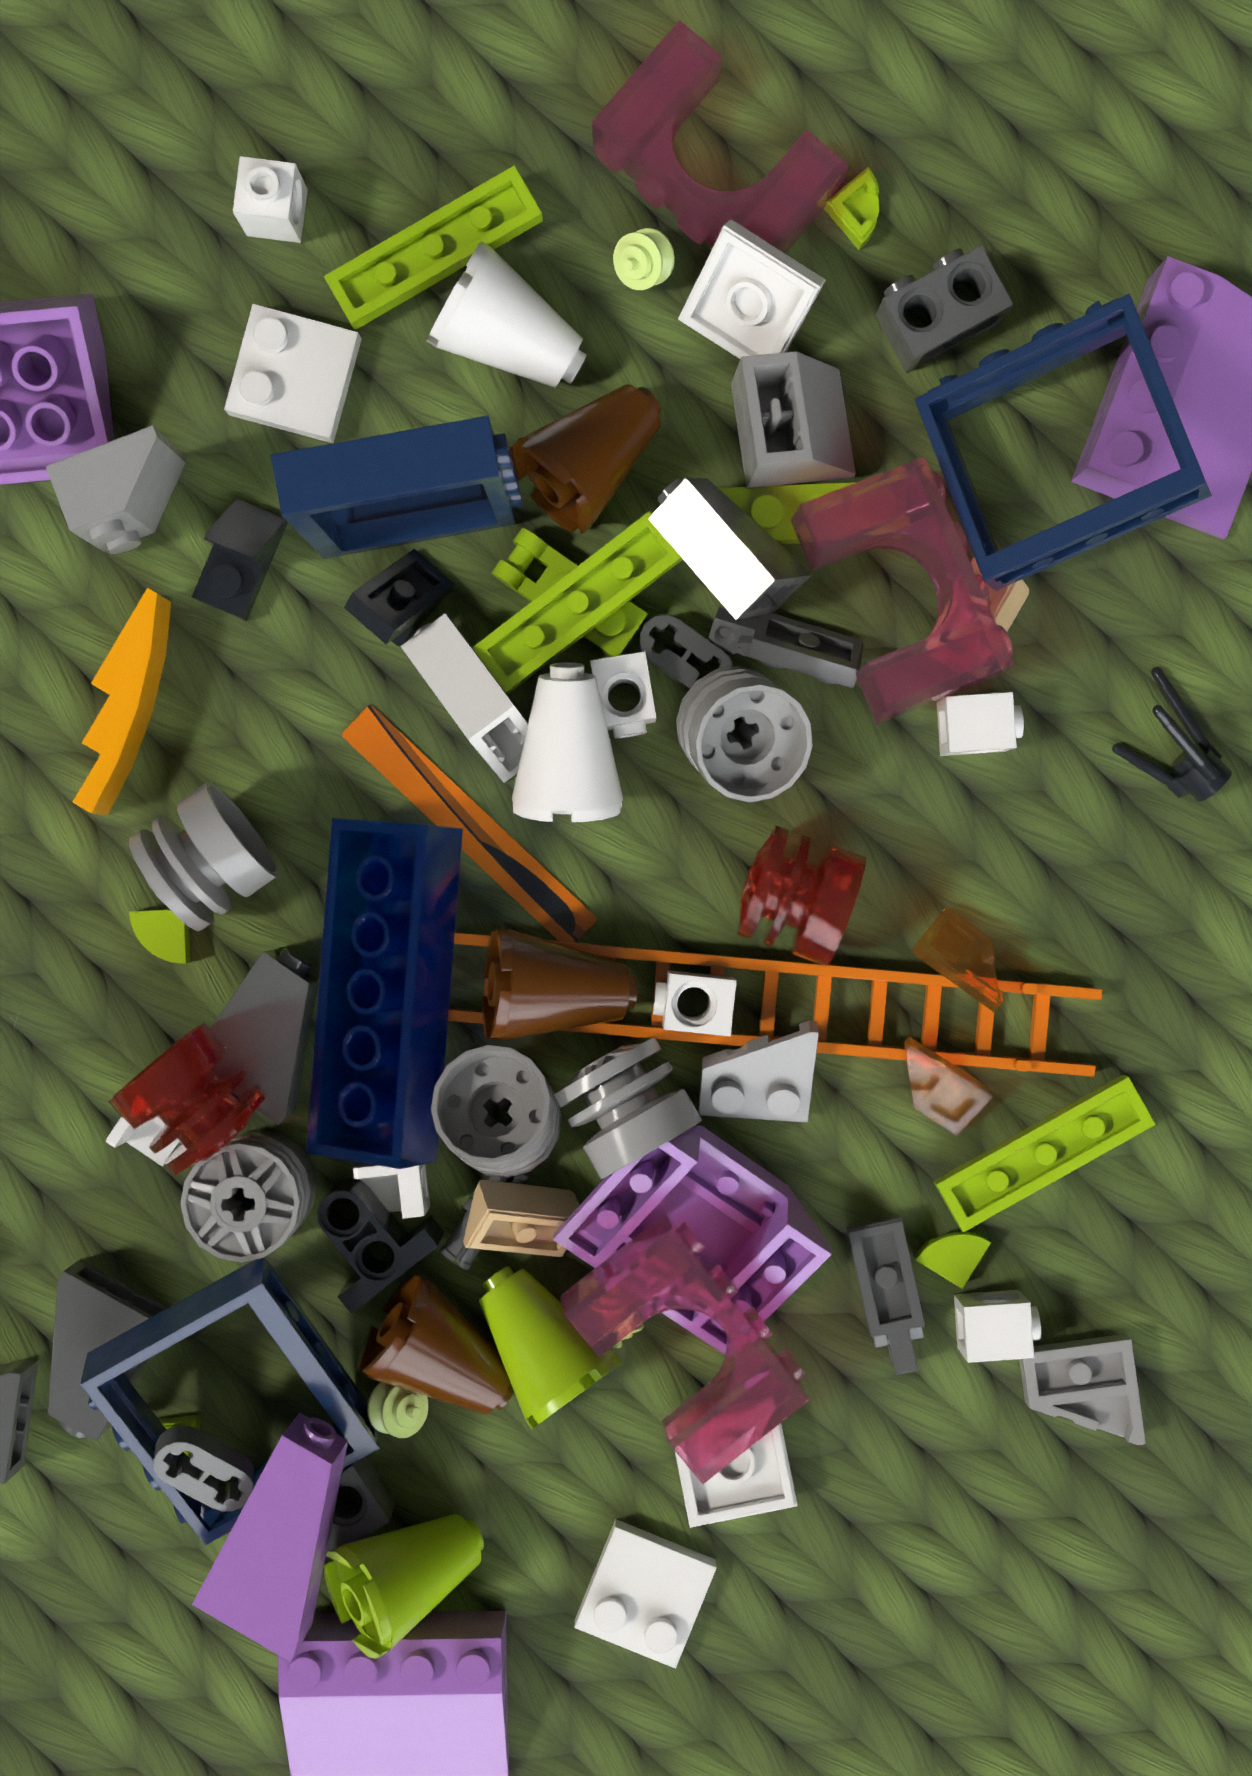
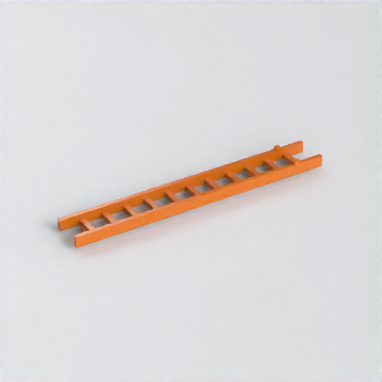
(880, 977)

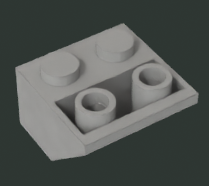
(791, 420)

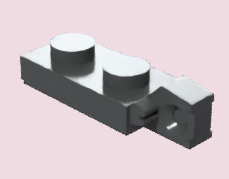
(790, 645)
(887, 1288)

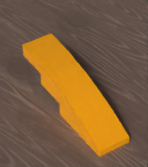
(132, 681)

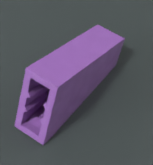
(276, 1551)

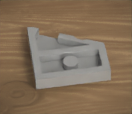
(761, 1078)
(1088, 1383)

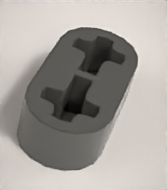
(689, 641)
(201, 1472)

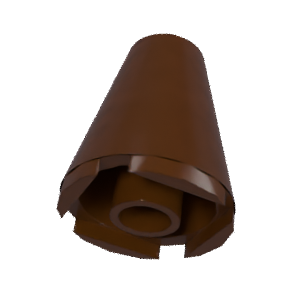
(587, 454)
(549, 987)
(434, 1351)

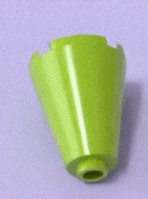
(539, 1345)
(400, 1577)

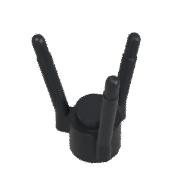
(1198, 765)

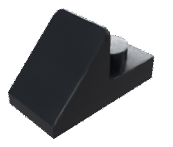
(239, 559)
(399, 598)

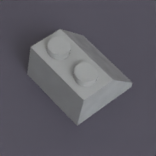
(118, 489)

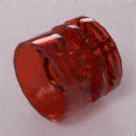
(801, 895)
(189, 1099)

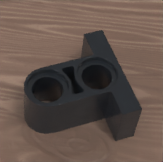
(374, 1224)

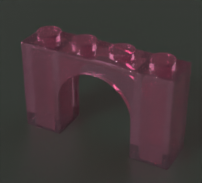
(638, 136)
(909, 514)
(665, 1273)

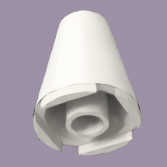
(506, 323)
(567, 752)

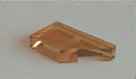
(961, 956)
(942, 1088)

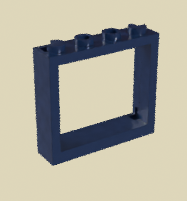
(1009, 369)
(398, 487)
(139, 1428)

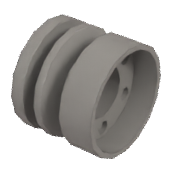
(771, 741)
(194, 863)
(478, 1086)
(627, 1107)
(269, 1171)

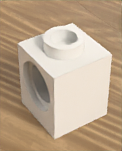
(270, 199)
(630, 670)
(978, 723)
(719, 1012)
(996, 1325)

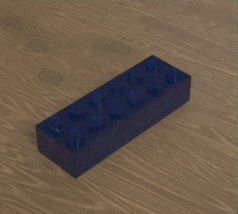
(383, 991)

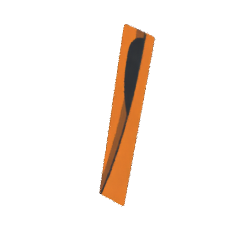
(481, 838)

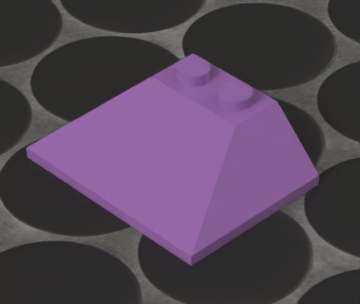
(730, 1202)

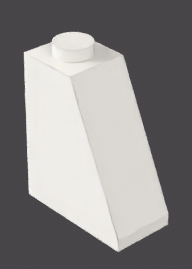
(469, 694)

